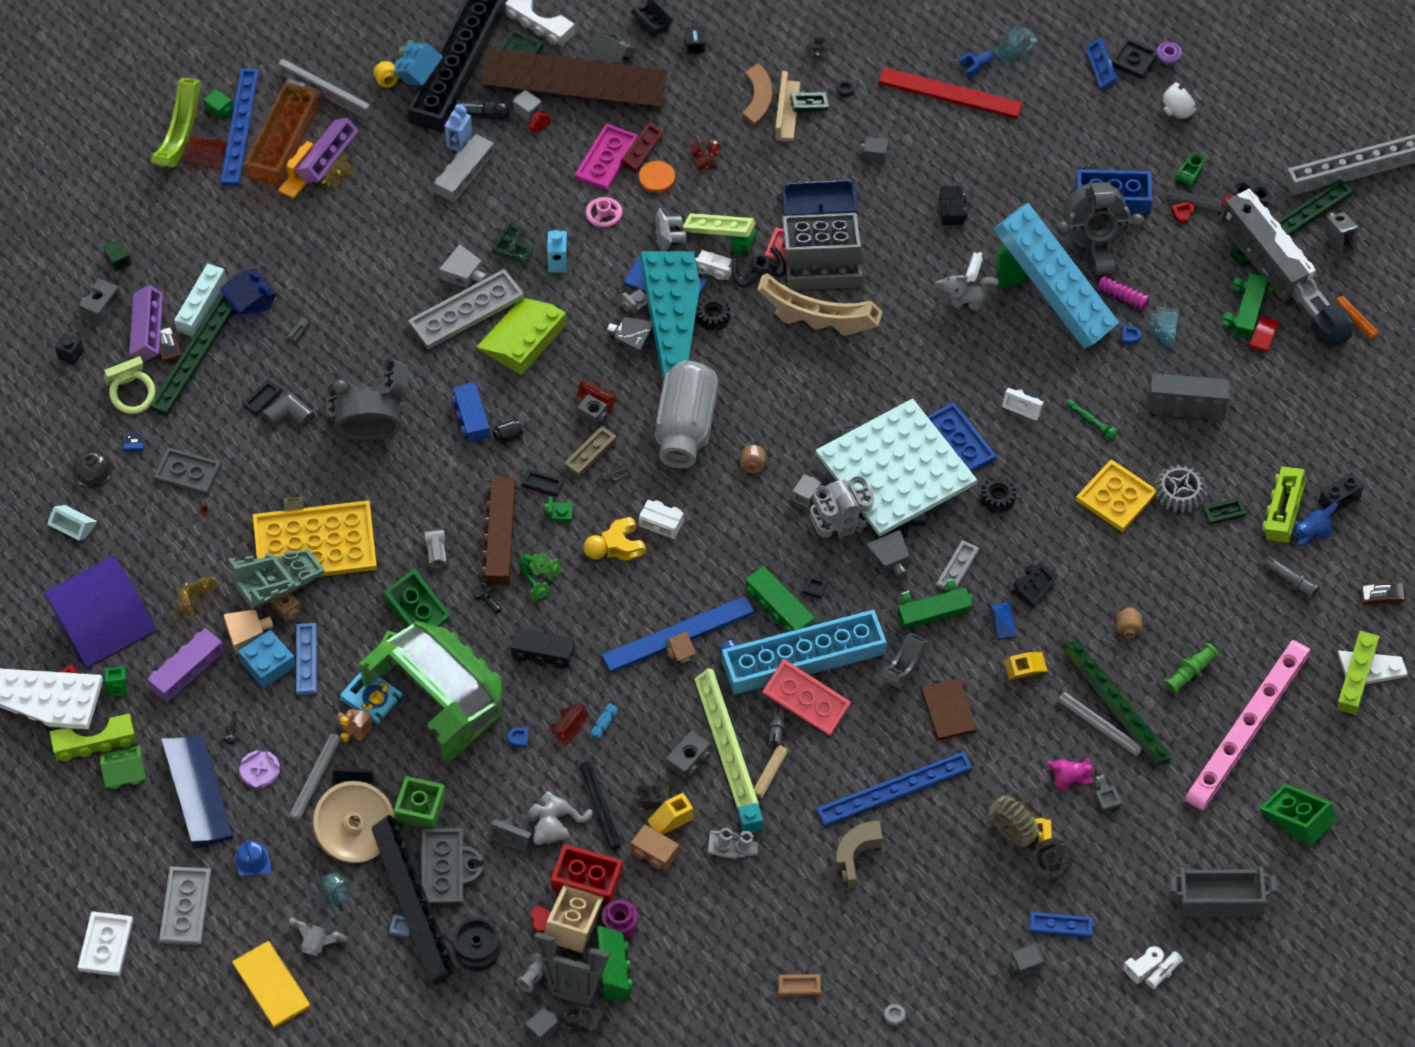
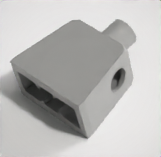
(462, 268)

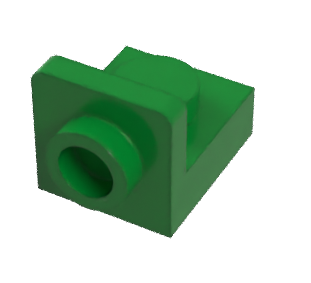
(558, 511)
(116, 681)

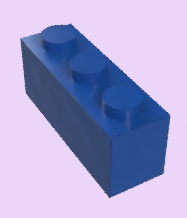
(470, 412)

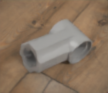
(436, 548)

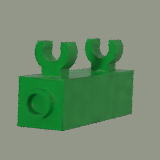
(1250, 306)
(934, 608)

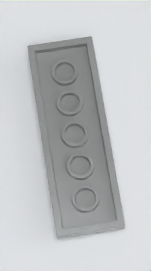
(466, 309)

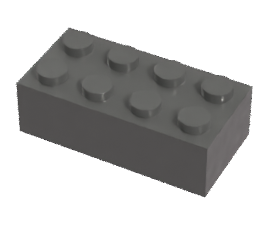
(1188, 396)

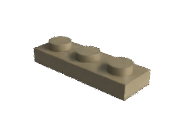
(590, 451)

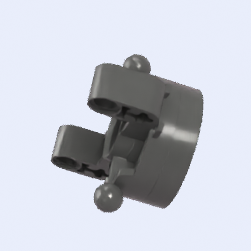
(1086, 203)
(369, 411)

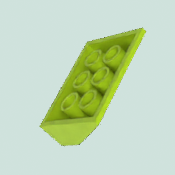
(523, 334)

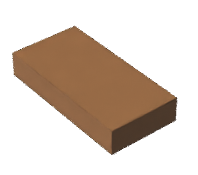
(799, 985)

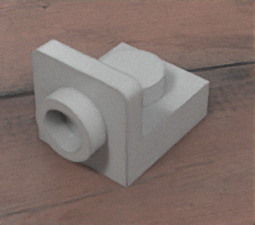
(635, 302)

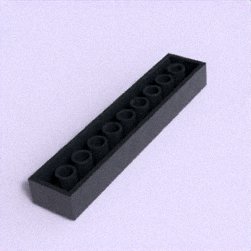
(461, 53)

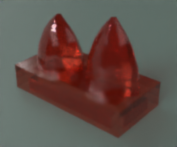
(595, 390)
(572, 721)

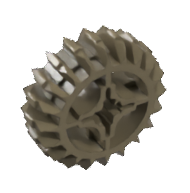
(1014, 821)

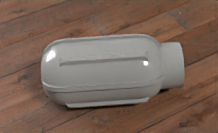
(685, 412)

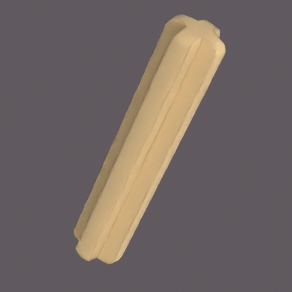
(770, 771)

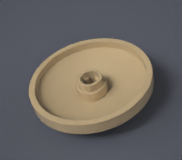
(345, 821)

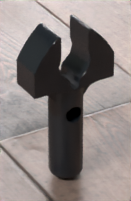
(487, 596)

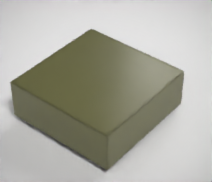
(293, 503)

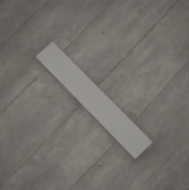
(328, 90)

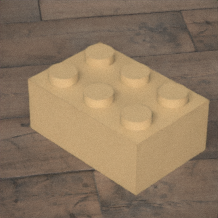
(573, 918)

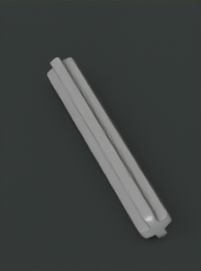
(1101, 724)
(315, 777)

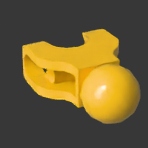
(614, 542)

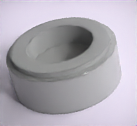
(894, 1014)

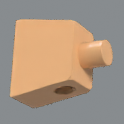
(245, 627)

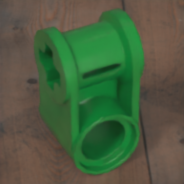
(1190, 170)

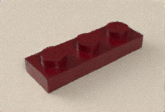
(641, 146)

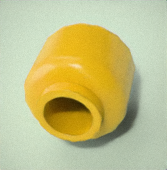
(384, 74)

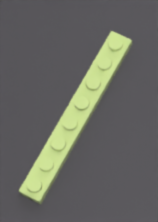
(725, 738)

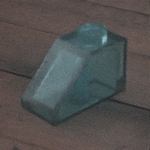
(1165, 324)

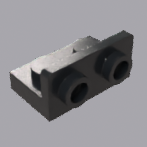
(1034, 583)

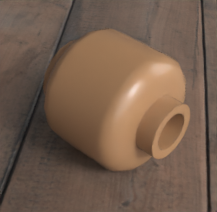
(753, 459)
(1129, 622)

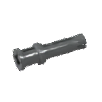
(1299, 583)

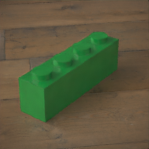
(778, 601)

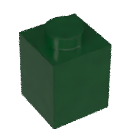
(117, 255)

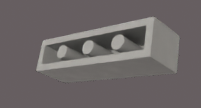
(464, 167)

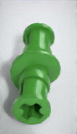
(1191, 667)

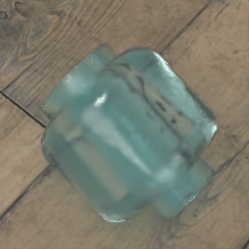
(336, 887)

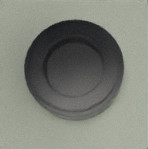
(845, 88)

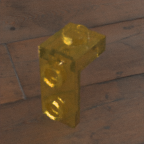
(194, 588)

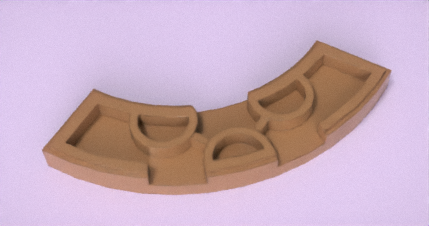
(762, 94)

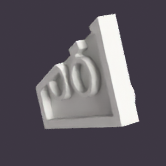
(1382, 668)

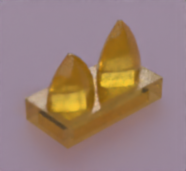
(341, 166)

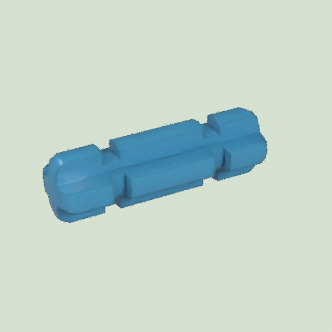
(603, 721)

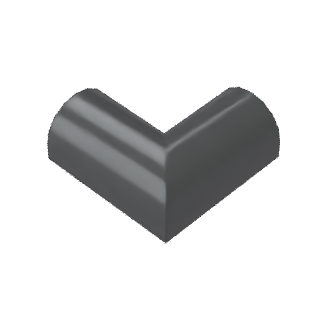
(287, 407)

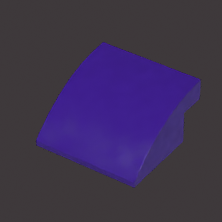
(100, 611)

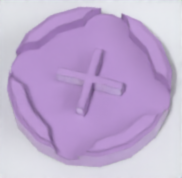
(259, 769)

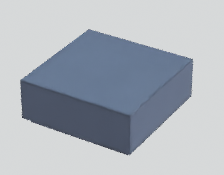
(399, 927)

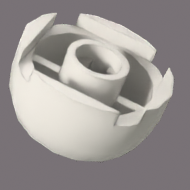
(1178, 102)

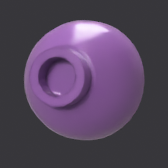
(1169, 53)

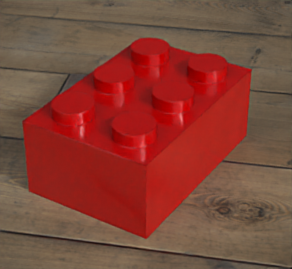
(587, 872)

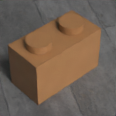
(654, 848)

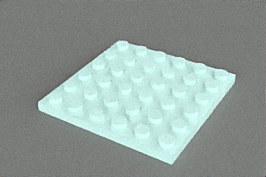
(903, 463)

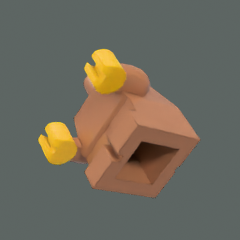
(355, 723)

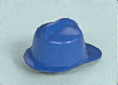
(252, 859)

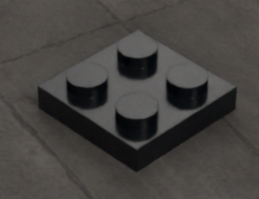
(1134, 58)

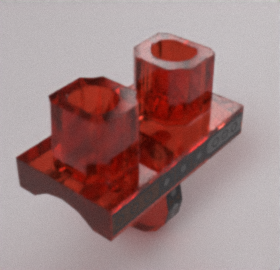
(700, 147)

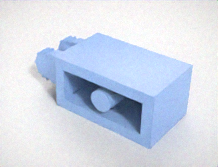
(458, 128)

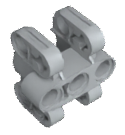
(841, 507)

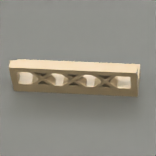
(785, 116)

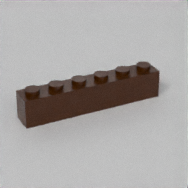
(500, 530)

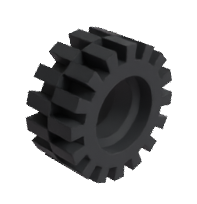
(713, 322)
(998, 504)

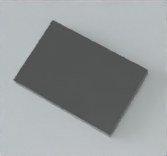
(187, 471)

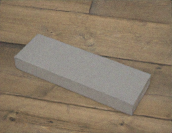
(958, 564)

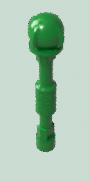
(1107, 431)

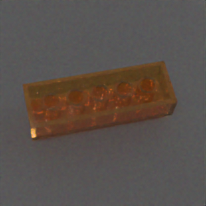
(282, 133)

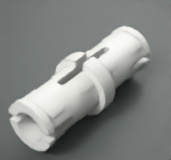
(1164, 970)

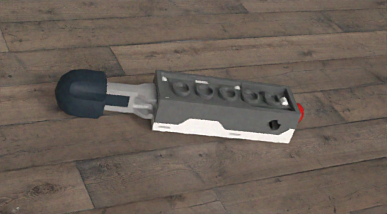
(1283, 263)

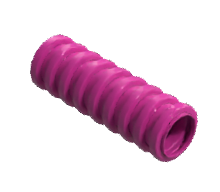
(1123, 293)

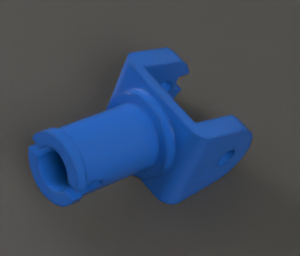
(977, 62)

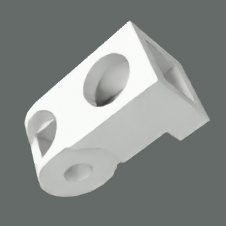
(1145, 965)

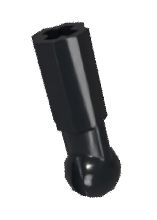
(485, 109)

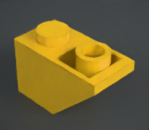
(1025, 665)
(671, 814)

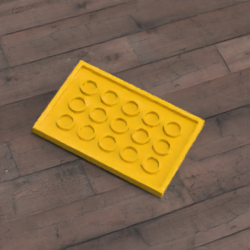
(335, 535)

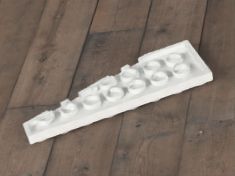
(51, 697)

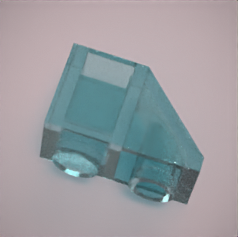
(1015, 44)

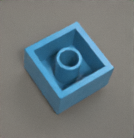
(417, 63)
(267, 659)

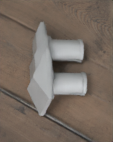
(663, 233)
(731, 845)

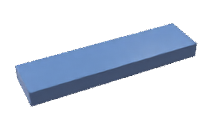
(306, 659)

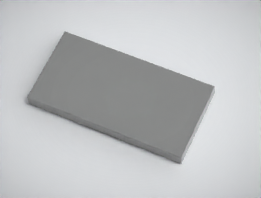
(185, 905)

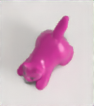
(1070, 772)

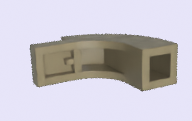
(855, 841)

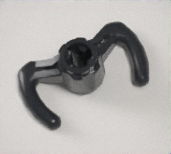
(759, 266)

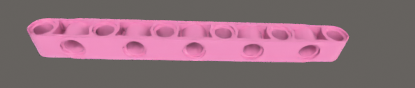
(1242, 734)

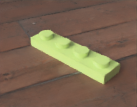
(719, 225)

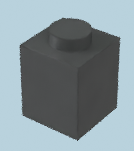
(875, 149)
(542, 1025)

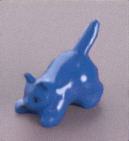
(1315, 524)

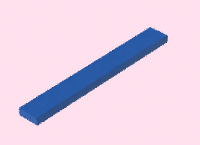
(239, 127)
(694, 626)
(894, 789)

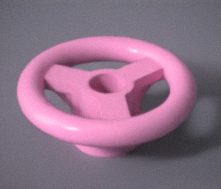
(604, 209)

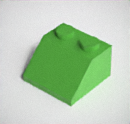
(122, 767)

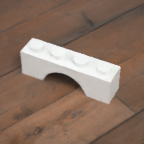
(556, 29)

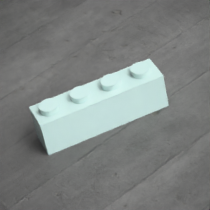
(200, 300)

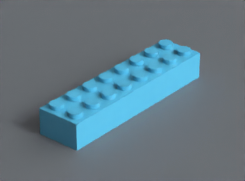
(1056, 275)
(808, 648)

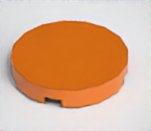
(657, 176)

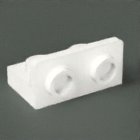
(714, 265)

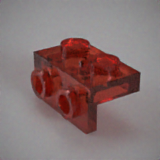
(205, 151)

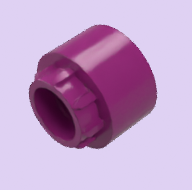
(620, 910)

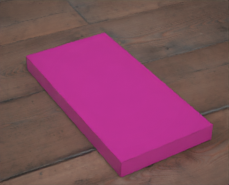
(604, 157)

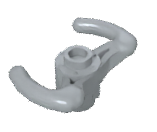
(315, 937)

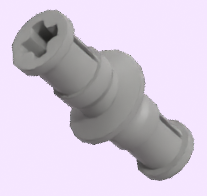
(535, 971)

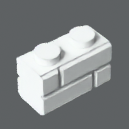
(661, 518)

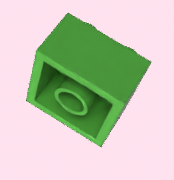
(420, 803)

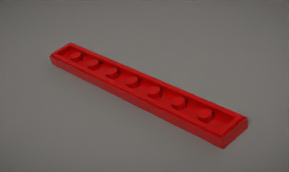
(950, 93)

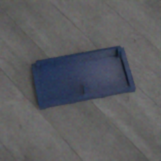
(819, 197)

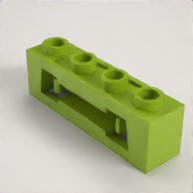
(1275, 526)

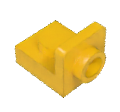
(1044, 829)

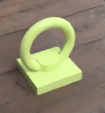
(124, 374)

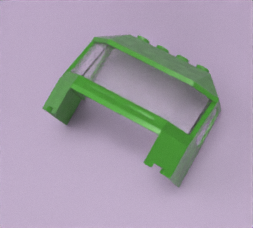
(449, 674)

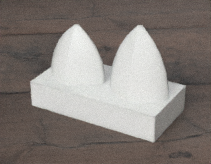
(1022, 404)

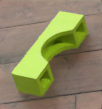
(1358, 672)
(116, 734)

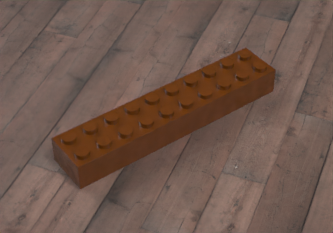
(574, 77)

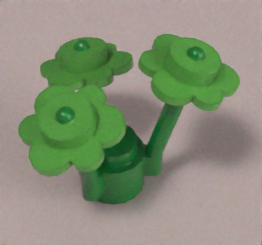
(539, 564)

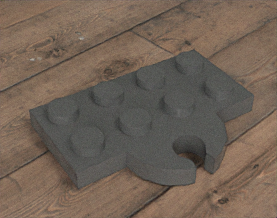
(446, 866)

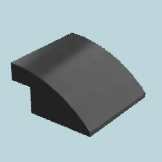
(822, 251)

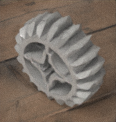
(1185, 497)

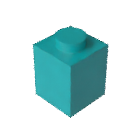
(750, 818)

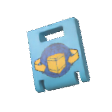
(374, 699)

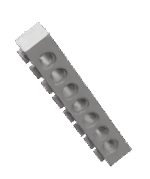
(1351, 165)

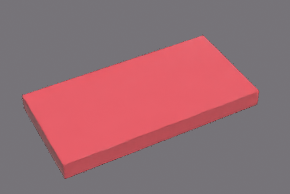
(806, 697)

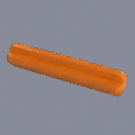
(1357, 318)

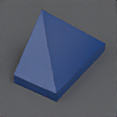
(1003, 620)

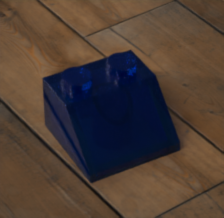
(249, 292)

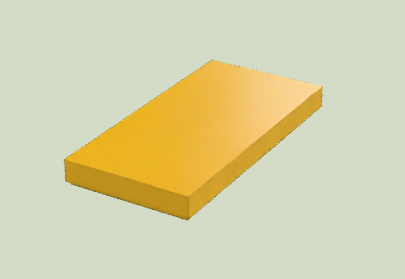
(271, 984)

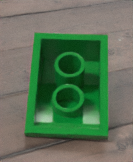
(414, 601)
(1300, 813)

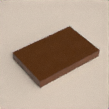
(949, 709)

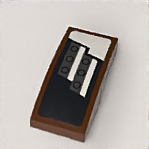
(168, 345)
(1383, 592)

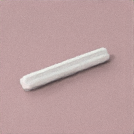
(974, 267)

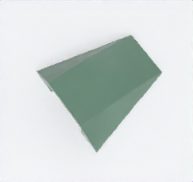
(273, 576)

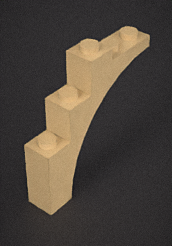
(819, 314)

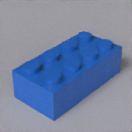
(1133, 185)

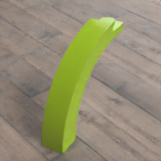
(181, 124)

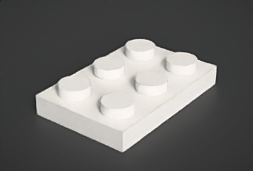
(105, 943)

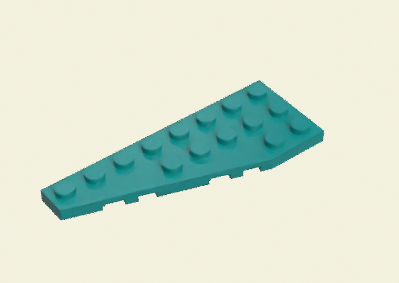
(672, 299)

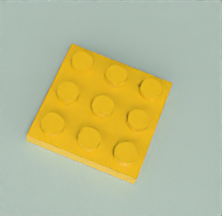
(1116, 495)

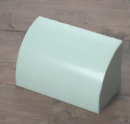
(71, 522)

